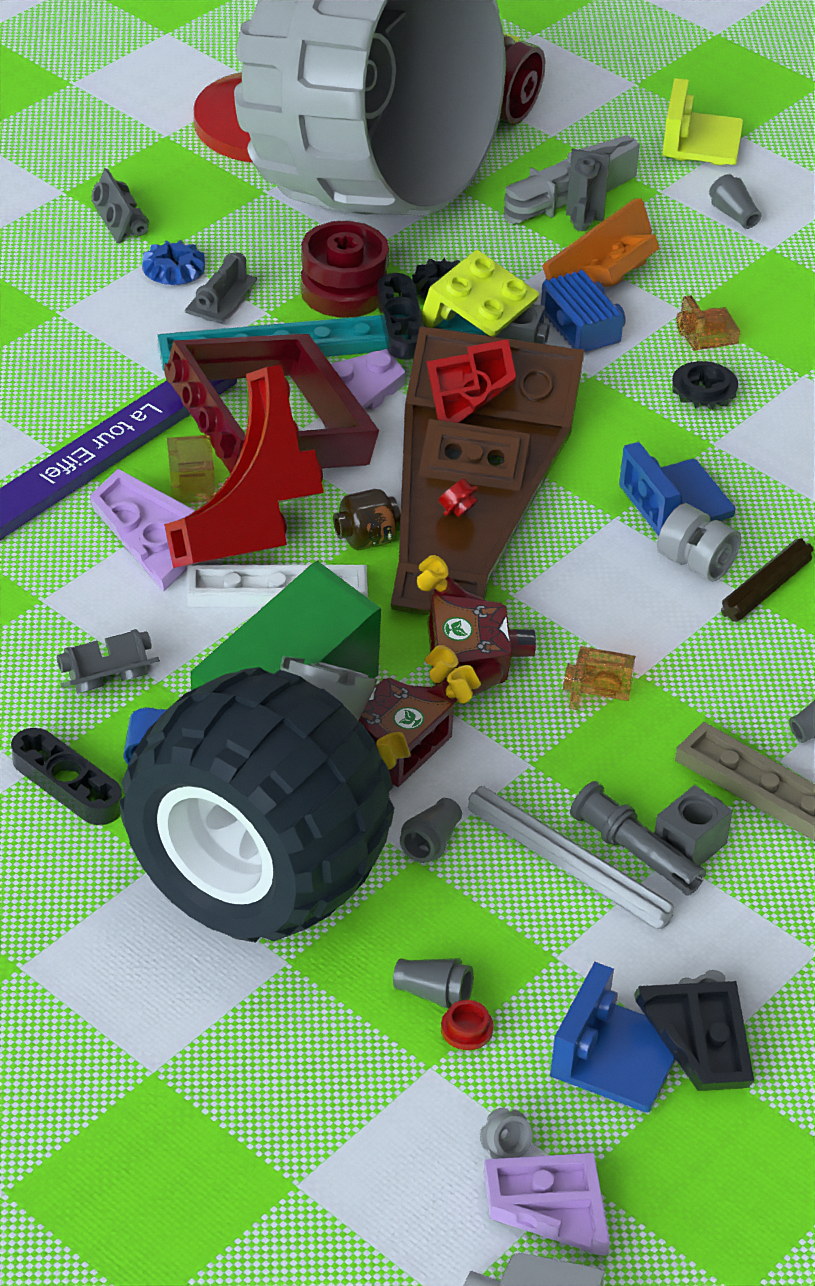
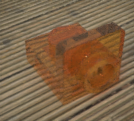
(706, 328)
(599, 674)

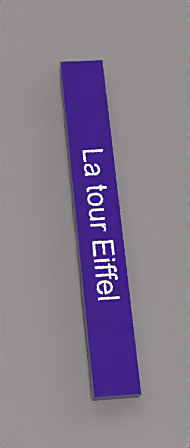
(92, 454)

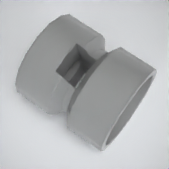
(701, 543)

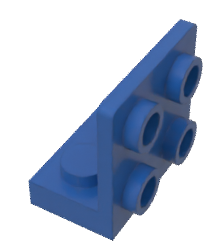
(661, 490)
(610, 1046)

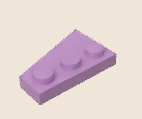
(138, 519)

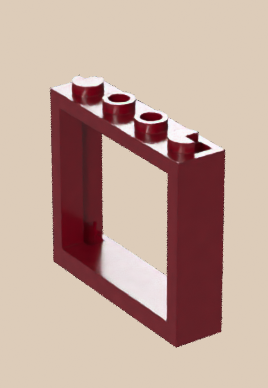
(194, 362)

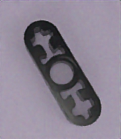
(405, 304)
(72, 793)

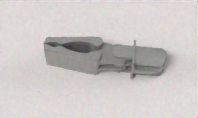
(549, 187)

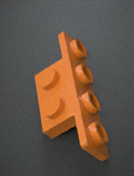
(609, 248)

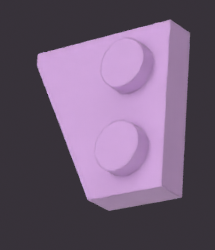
(371, 377)
(550, 1198)

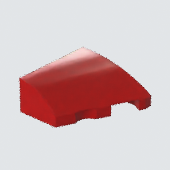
(471, 379)

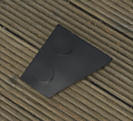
(702, 1031)

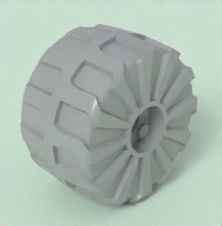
(371, 99)

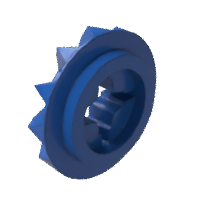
(159, 267)

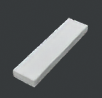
(254, 583)

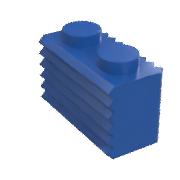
(582, 311)

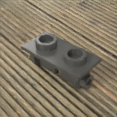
(587, 188)
(118, 207)
(223, 290)
(88, 666)

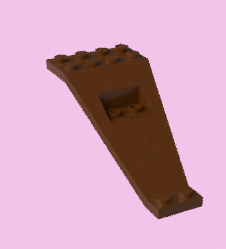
(520, 424)

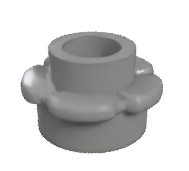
(517, 1139)

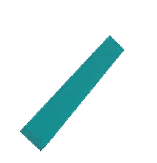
(332, 336)

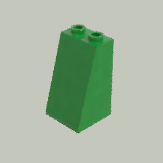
(309, 619)

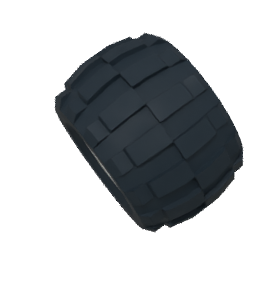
(257, 804)

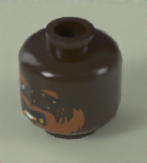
(367, 519)

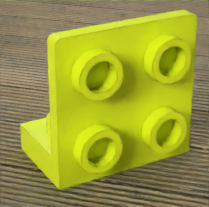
(698, 134)
(479, 293)

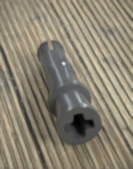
(620, 826)

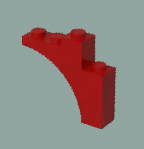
(269, 471)

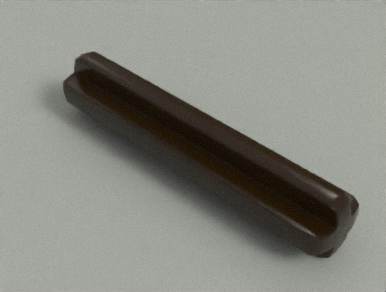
(767, 580)

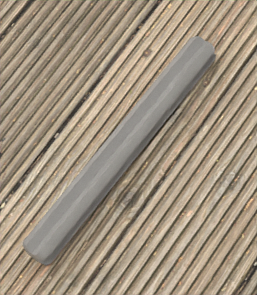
(571, 857)

